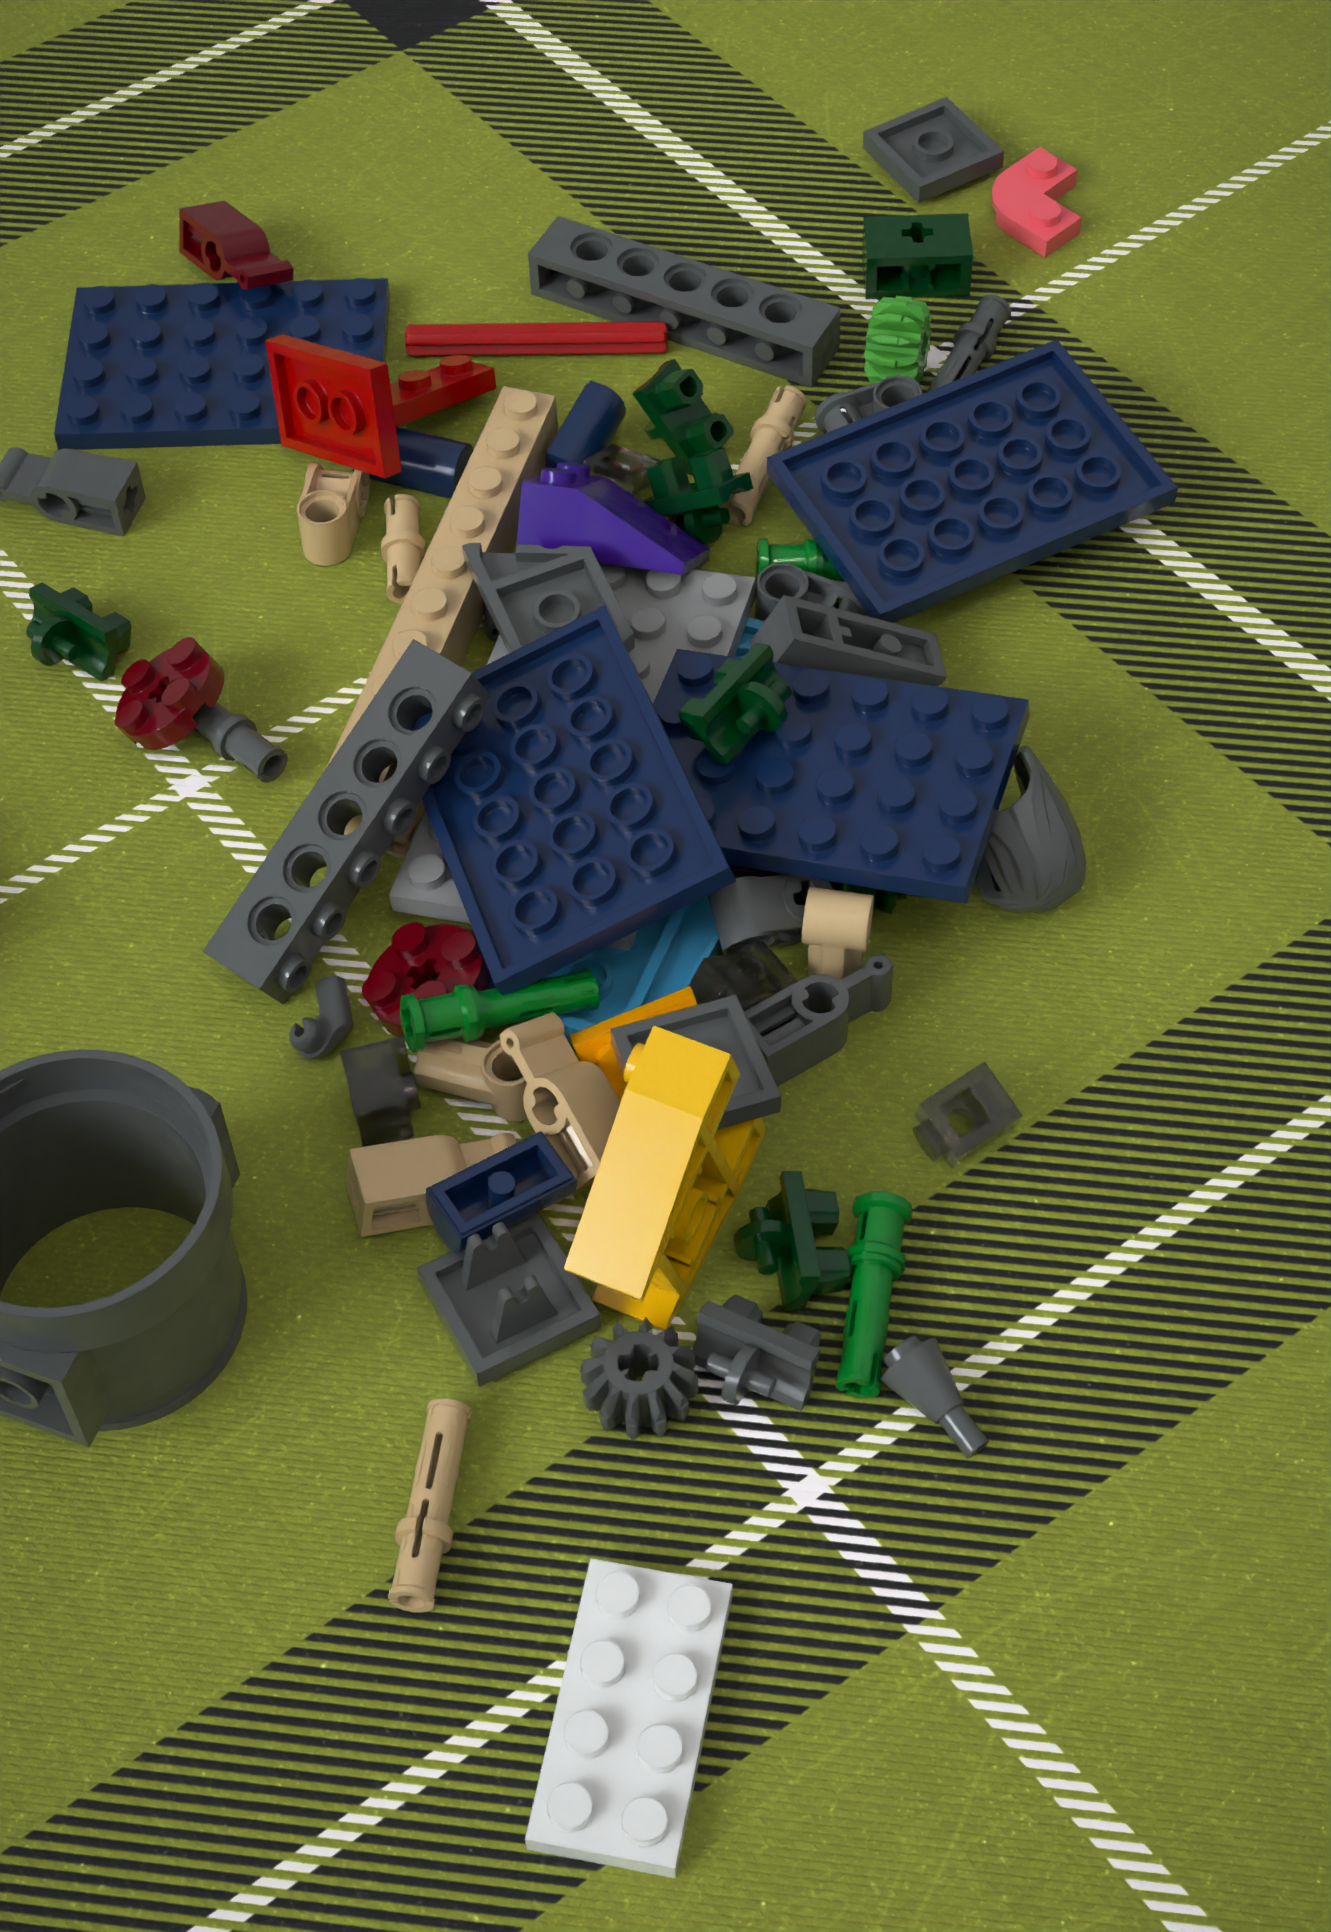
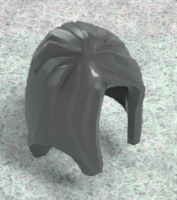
(1033, 847)

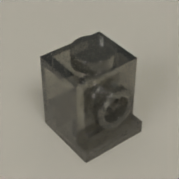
(747, 974)
(381, 1090)
(978, 1098)

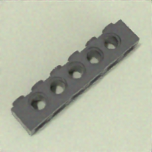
(697, 301)
(349, 788)

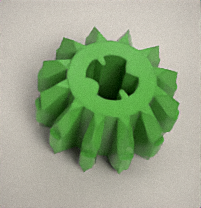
(897, 339)

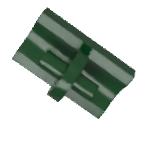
(679, 413)
(700, 499)
(70, 631)
(745, 699)
(784, 1242)

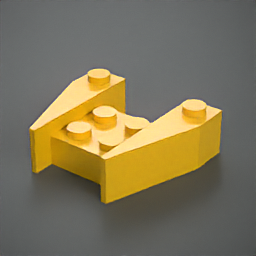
(663, 1178)

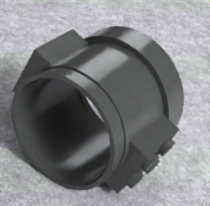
(97, 1137)

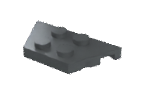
(542, 590)

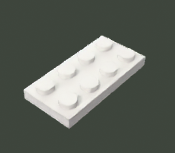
(630, 1718)

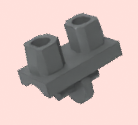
(756, 1356)

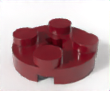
(167, 693)
(416, 955)

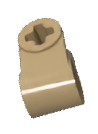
(331, 512)

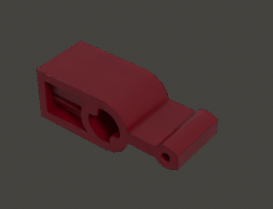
(229, 246)

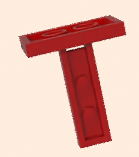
(349, 411)

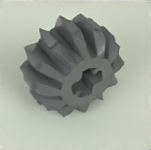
(665, 1383)

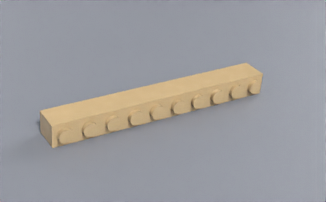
(443, 600)

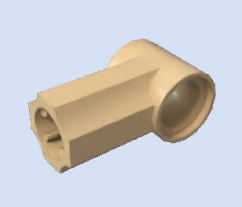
(836, 930)
(474, 1072)

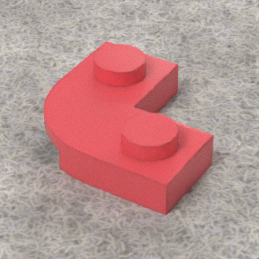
(1027, 204)

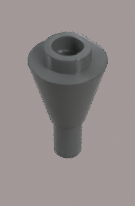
(924, 1380)

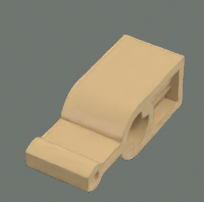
(563, 1096)
(391, 1178)

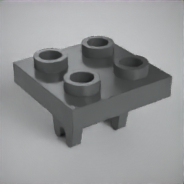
(508, 1298)

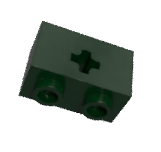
(917, 256)

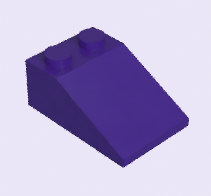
(590, 510)

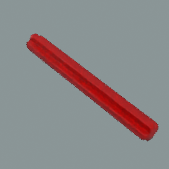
(536, 338)

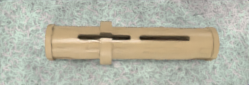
(769, 436)
(425, 1530)

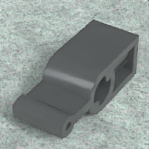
(75, 487)
(813, 1016)

